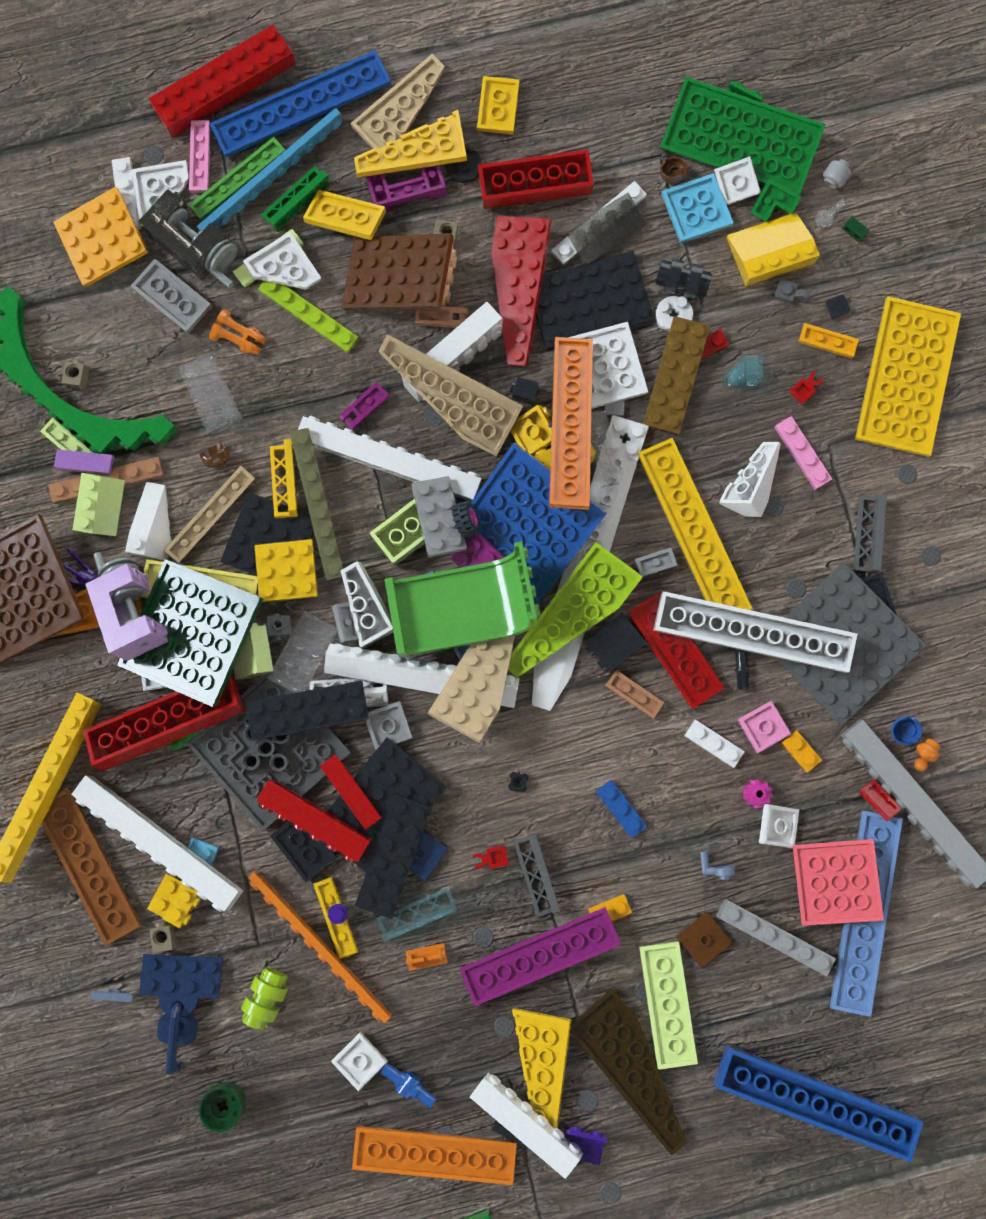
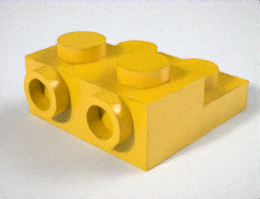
(532, 429)
(174, 901)

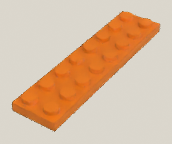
(434, 1155)

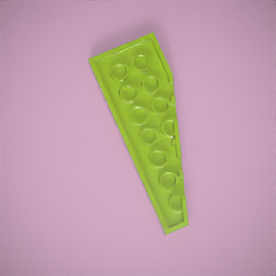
(586, 598)

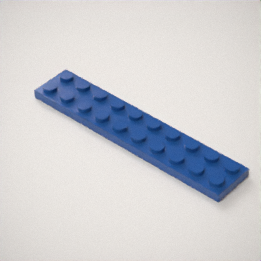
(300, 103)

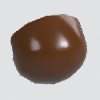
(674, 170)
(215, 456)

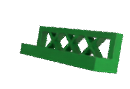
(297, 201)

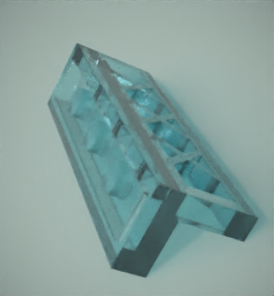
(419, 921)

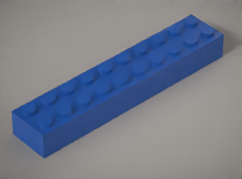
(818, 1103)

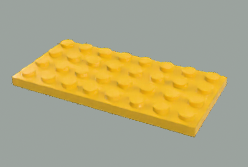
(908, 376)

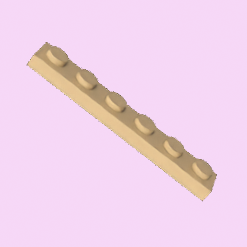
(209, 514)

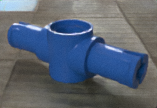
(408, 1085)

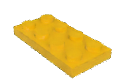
(344, 214)

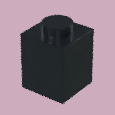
(524, 390)

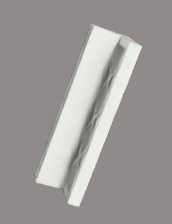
(374, 695)

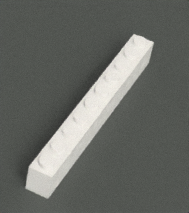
(388, 459)
(400, 672)
(158, 843)

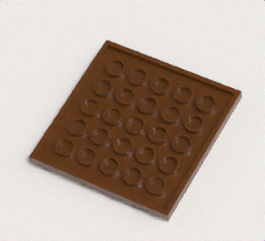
(33, 589)

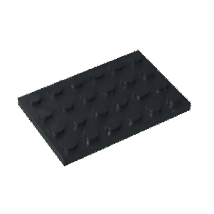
(592, 298)
(386, 773)

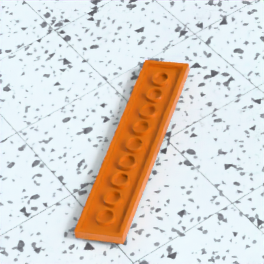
(571, 424)

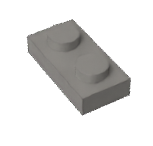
(655, 562)
(345, 622)

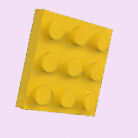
(286, 570)

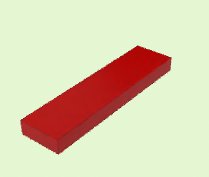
(350, 791)

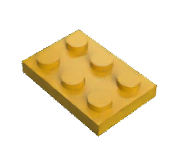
(498, 105)

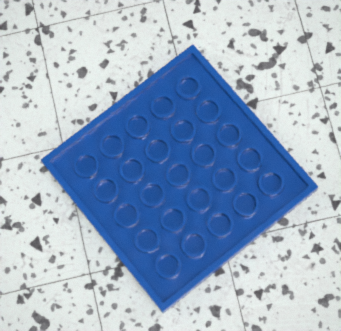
(516, 509)

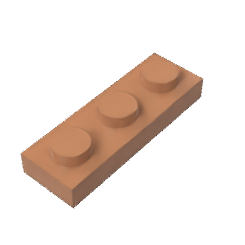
(634, 694)

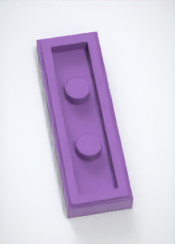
(84, 462)

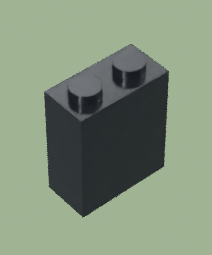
(614, 643)

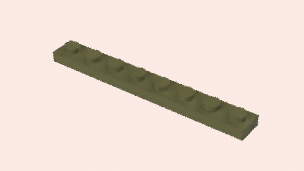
(316, 503)

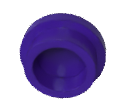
(337, 913)

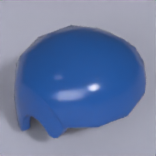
(906, 730)

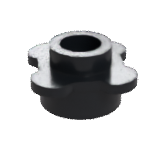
(513, 784)

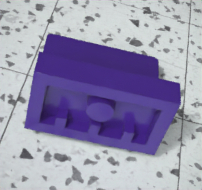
(590, 1144)

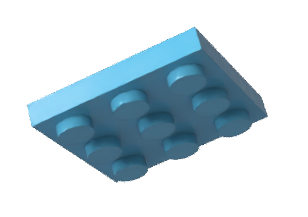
(697, 208)

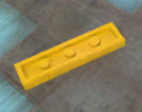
(340, 933)

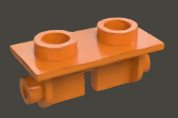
(426, 957)

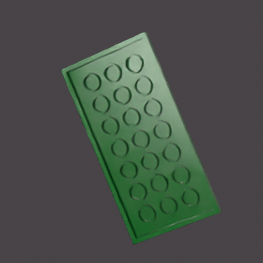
(727, 127)

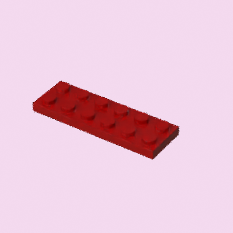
(677, 656)

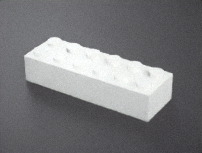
(465, 341)

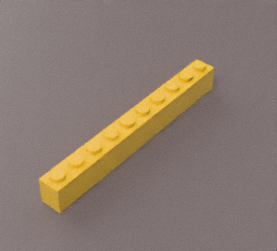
(45, 785)

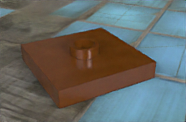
(703, 939)

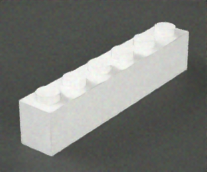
(527, 1125)

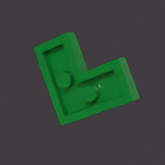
(771, 196)

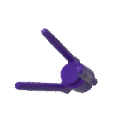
(83, 576)

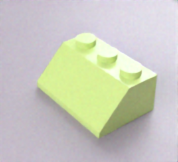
(98, 504)

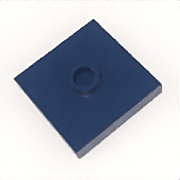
(426, 856)

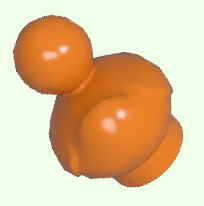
(928, 752)

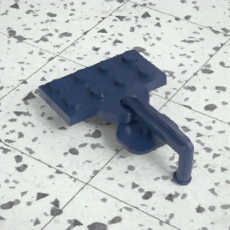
(180, 980)

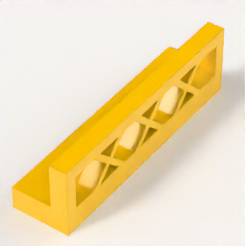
(289, 477)

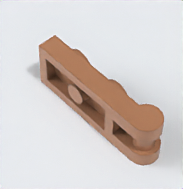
(440, 317)

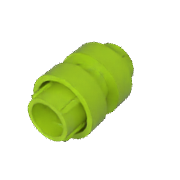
(261, 1006)

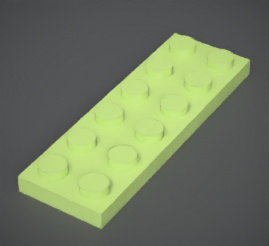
(668, 1005)

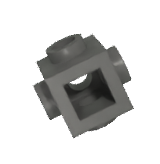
(278, 627)

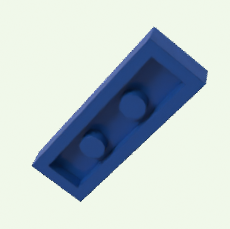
(621, 808)

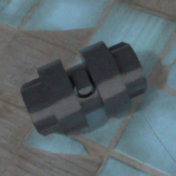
(692, 281)

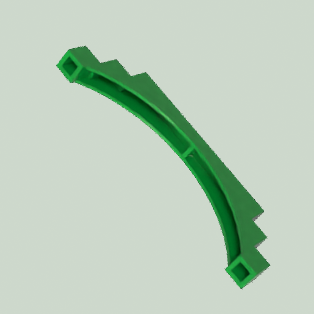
(98, 431)

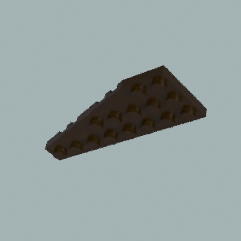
(621, 1051)

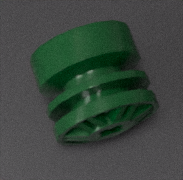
(210, 1108)

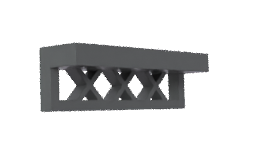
(877, 533)
(543, 873)

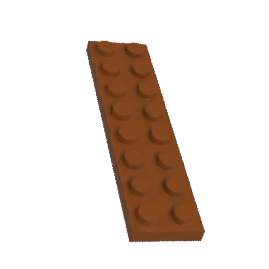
(89, 869)

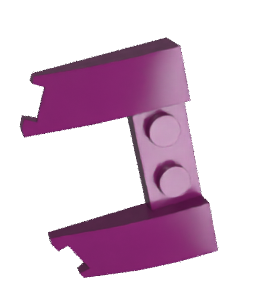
(430, 185)

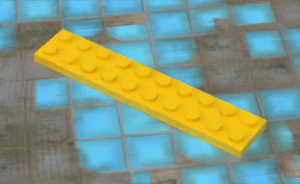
(692, 525)

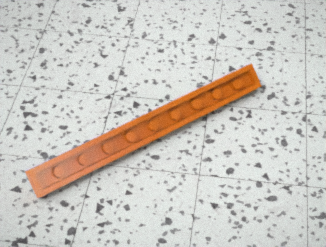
(325, 954)

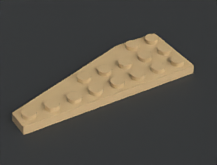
(465, 404)
(475, 689)

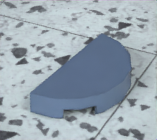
(111, 995)

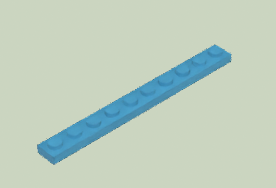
(273, 170)

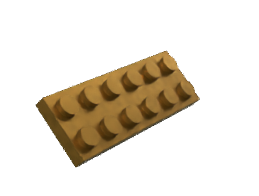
(676, 375)

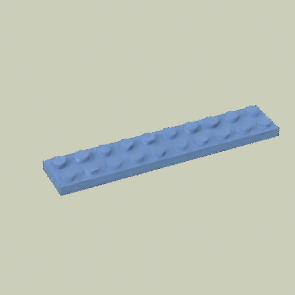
(863, 941)

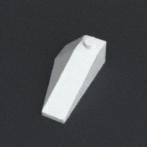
(753, 486)
(151, 525)

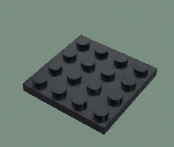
(259, 526)

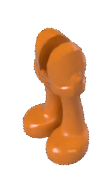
(249, 334)

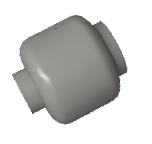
(837, 174)

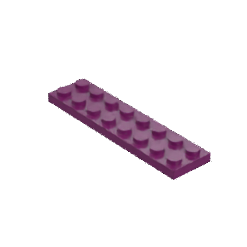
(540, 956)

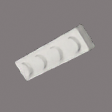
(124, 182)

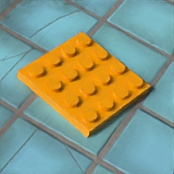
(100, 237)

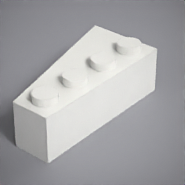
(366, 605)

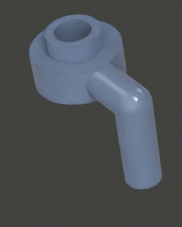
(724, 872)

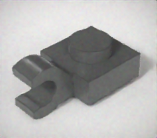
(787, 291)

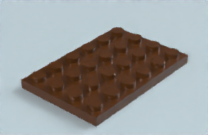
(398, 272)

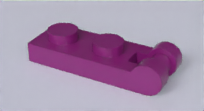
(364, 406)

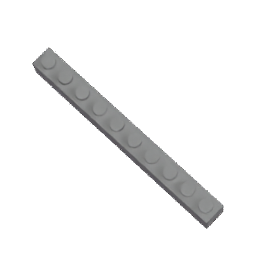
(916, 803)

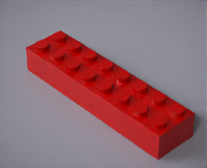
(222, 80)
(157, 725)

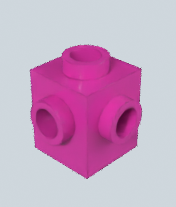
(750, 790)

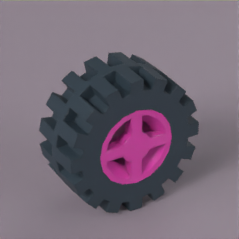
(466, 519)

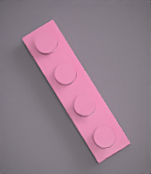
(199, 156)
(803, 453)

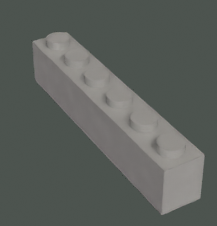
(775, 937)

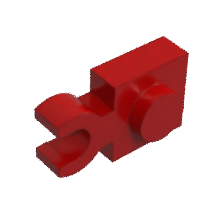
(804, 389)
(494, 857)

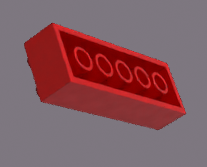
(535, 179)

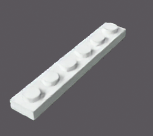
(565, 250)

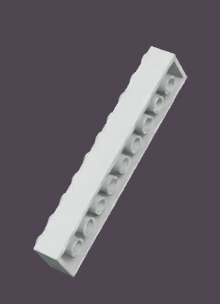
(755, 632)

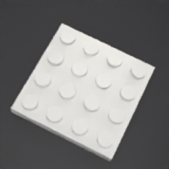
(614, 365)

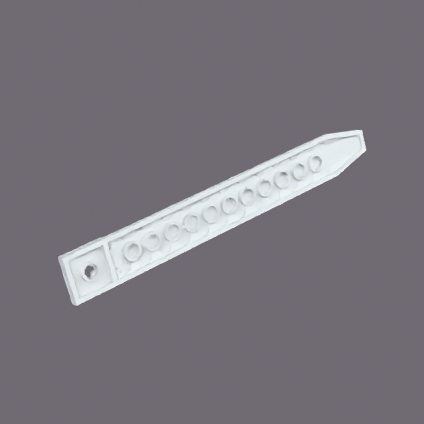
(556, 670)

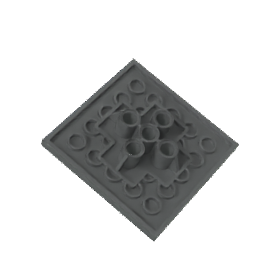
(228, 746)

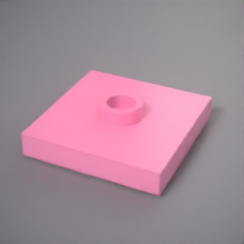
(764, 726)

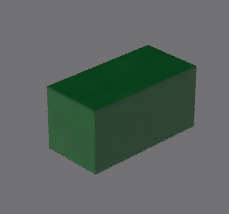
(855, 229)

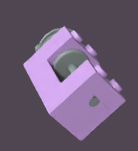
(112, 600)

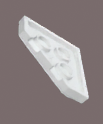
(155, 180)
(283, 264)

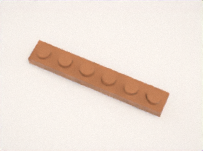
(131, 473)

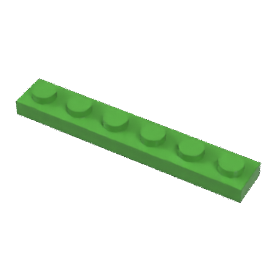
(236, 179)

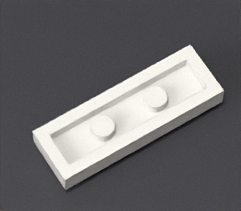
(714, 743)

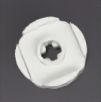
(670, 304)

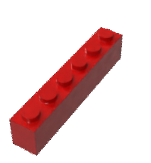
(314, 820)

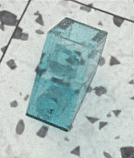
(746, 370)

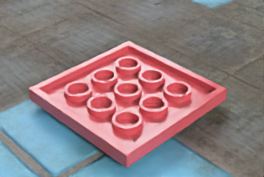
(838, 882)

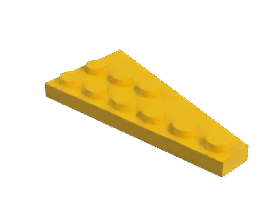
(419, 148)
(543, 1059)

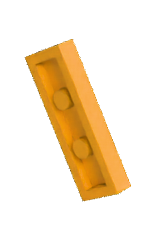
(828, 340)

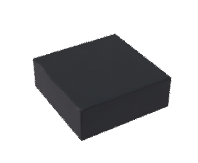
(837, 306)

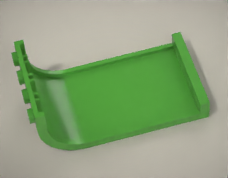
(463, 605)

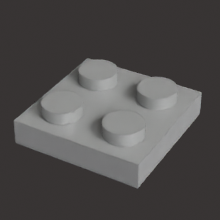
(390, 723)

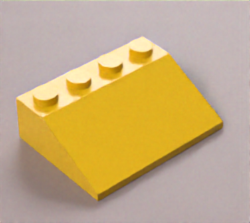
(772, 248)

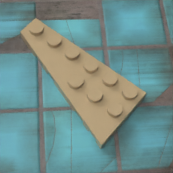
(399, 107)

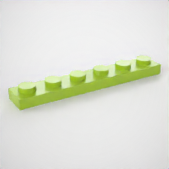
(309, 315)

